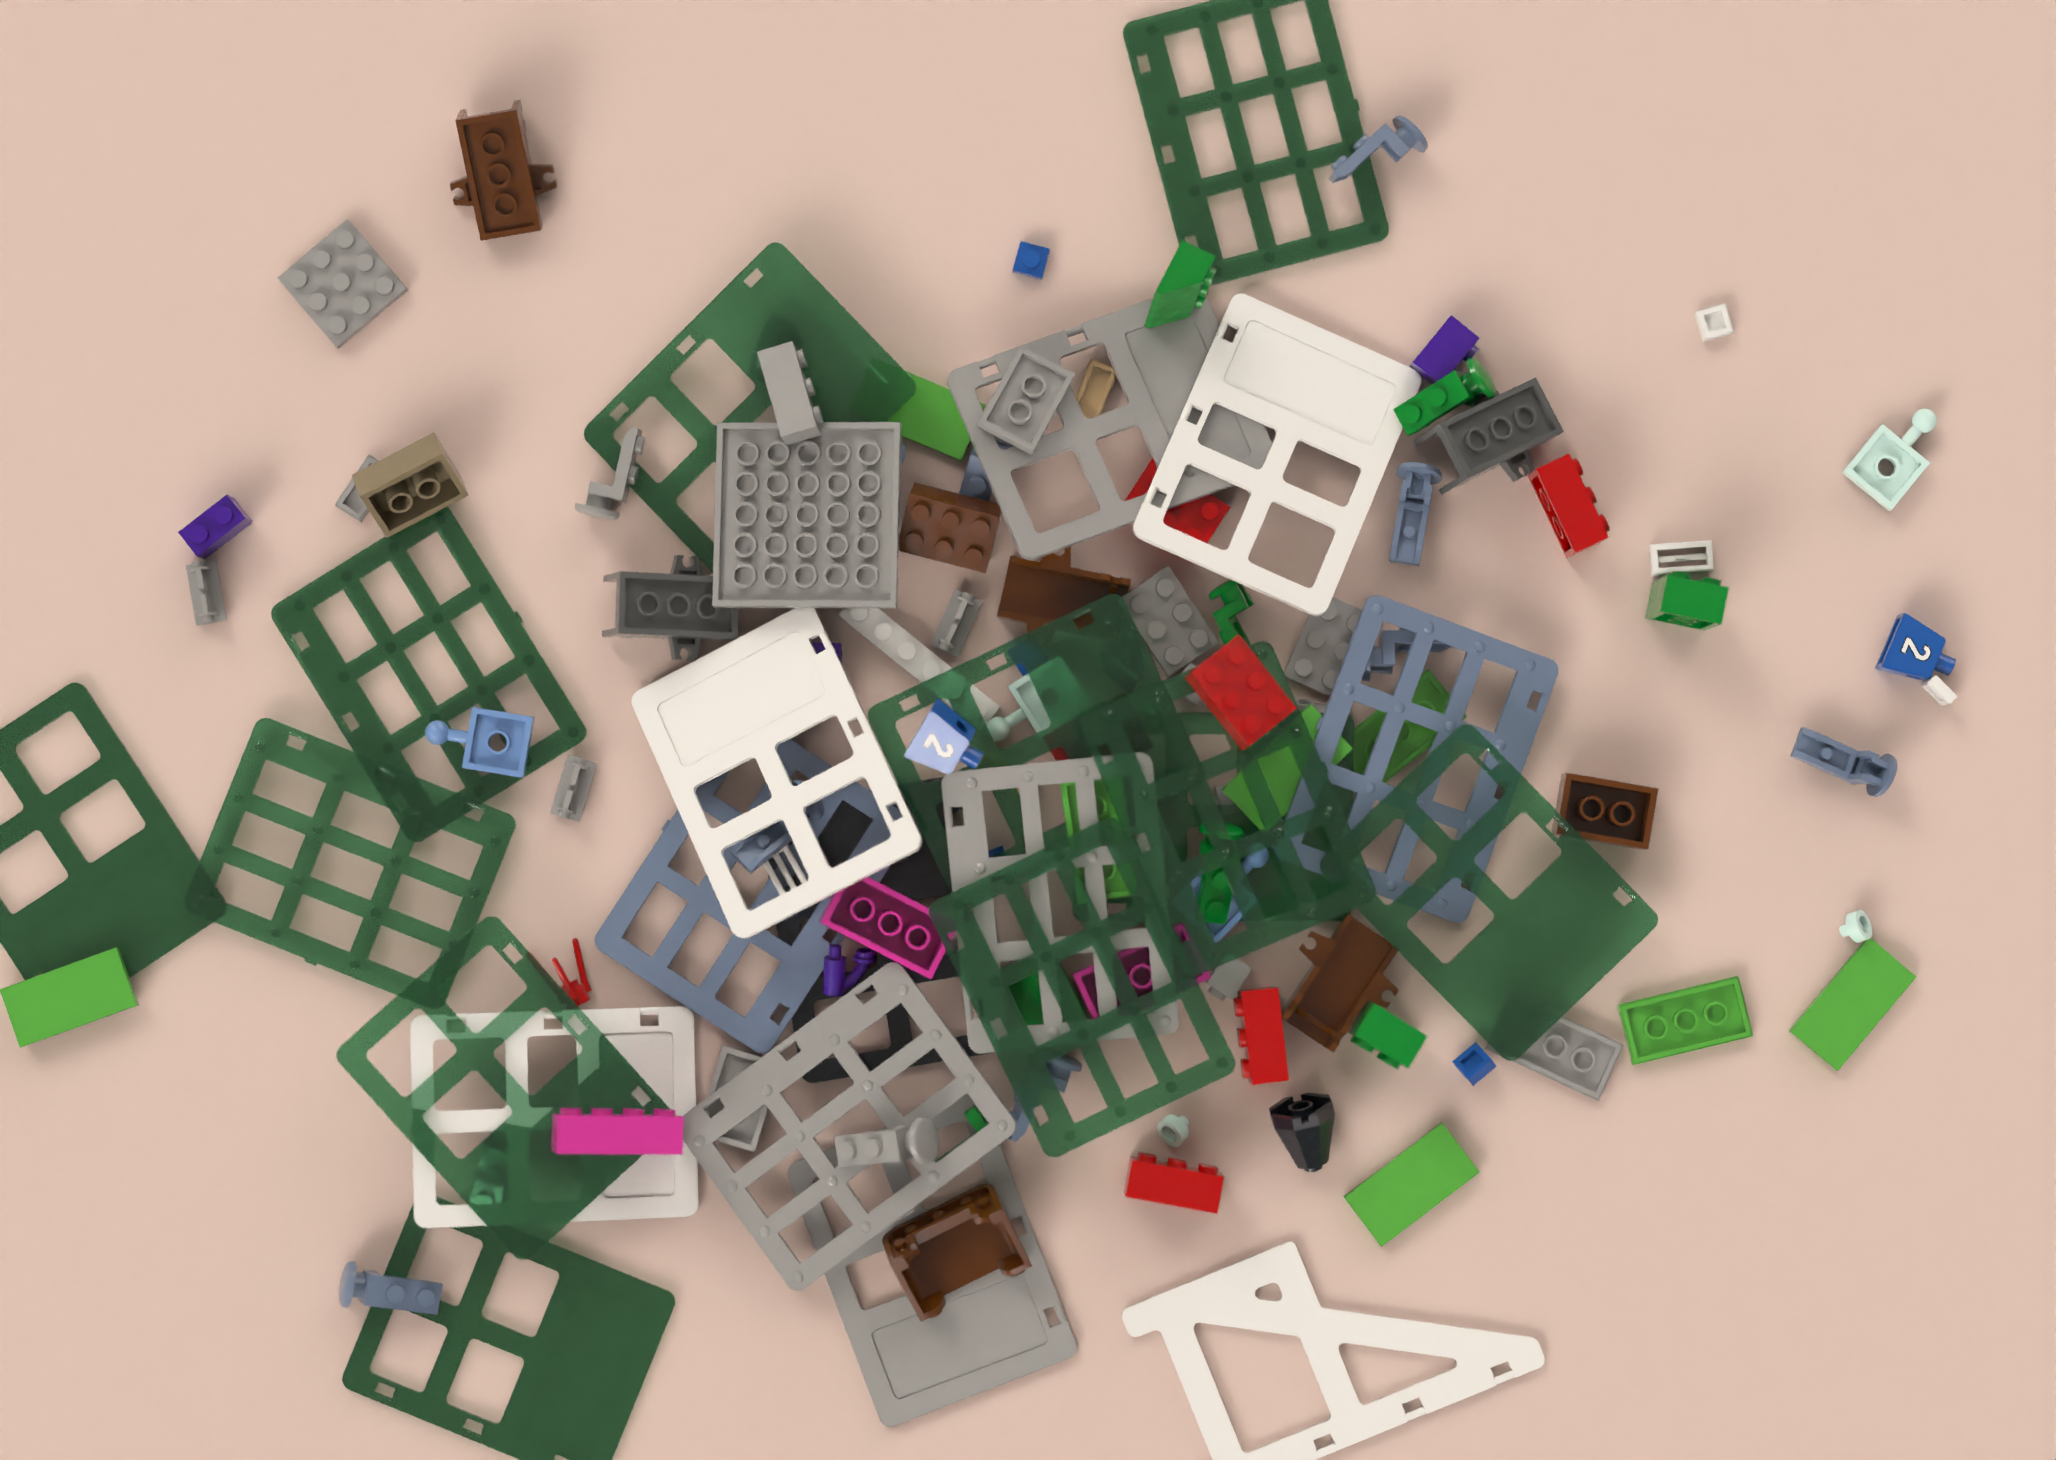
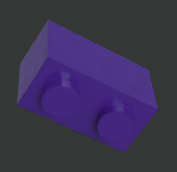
(1445, 351)
(215, 527)

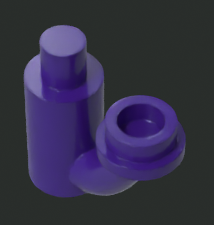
(835, 981)

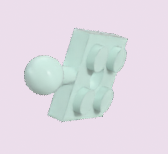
(1906, 461)
(1030, 708)

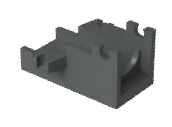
(1497, 433)
(671, 608)

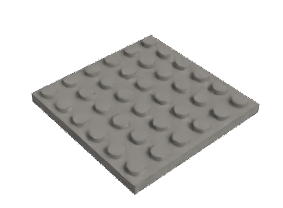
(807, 517)

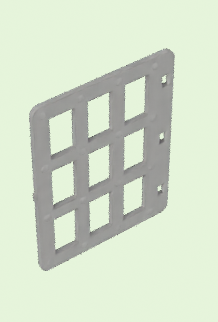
(971, 862)
(773, 1073)

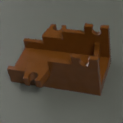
(500, 173)
(1052, 588)
(1340, 981)

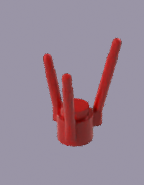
(573, 989)

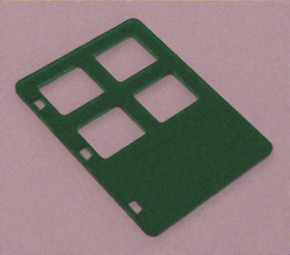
(846, 365)
(1071, 675)
(121, 899)
(1539, 946)
(512, 1174)
(576, 1370)

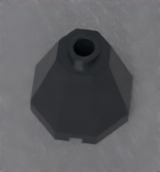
(1305, 1128)

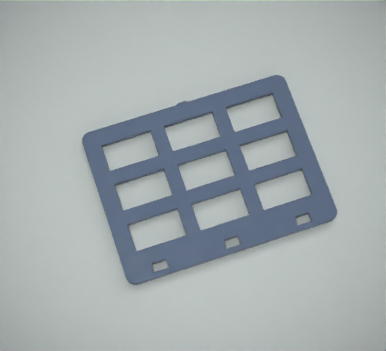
(1511, 736)
(799, 963)

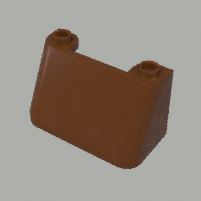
(953, 1248)

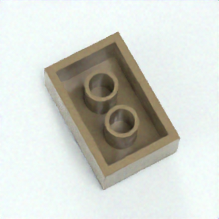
(410, 485)

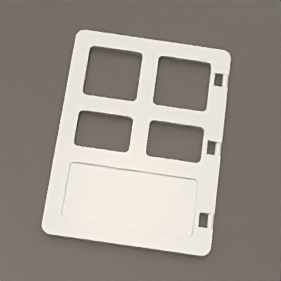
(1308, 391)
(740, 709)
(660, 1054)

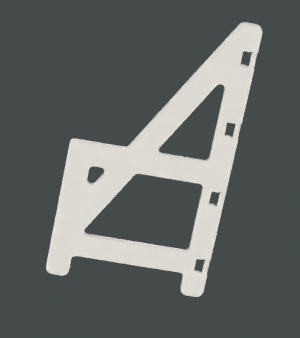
(1230, 1300)

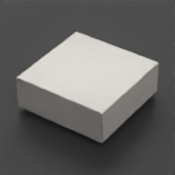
(1714, 322)
(1939, 690)

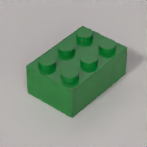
(1686, 601)
(1387, 1034)

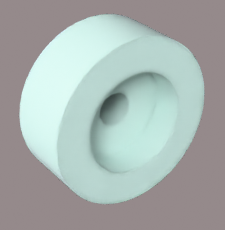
(1857, 926)
(1173, 1129)

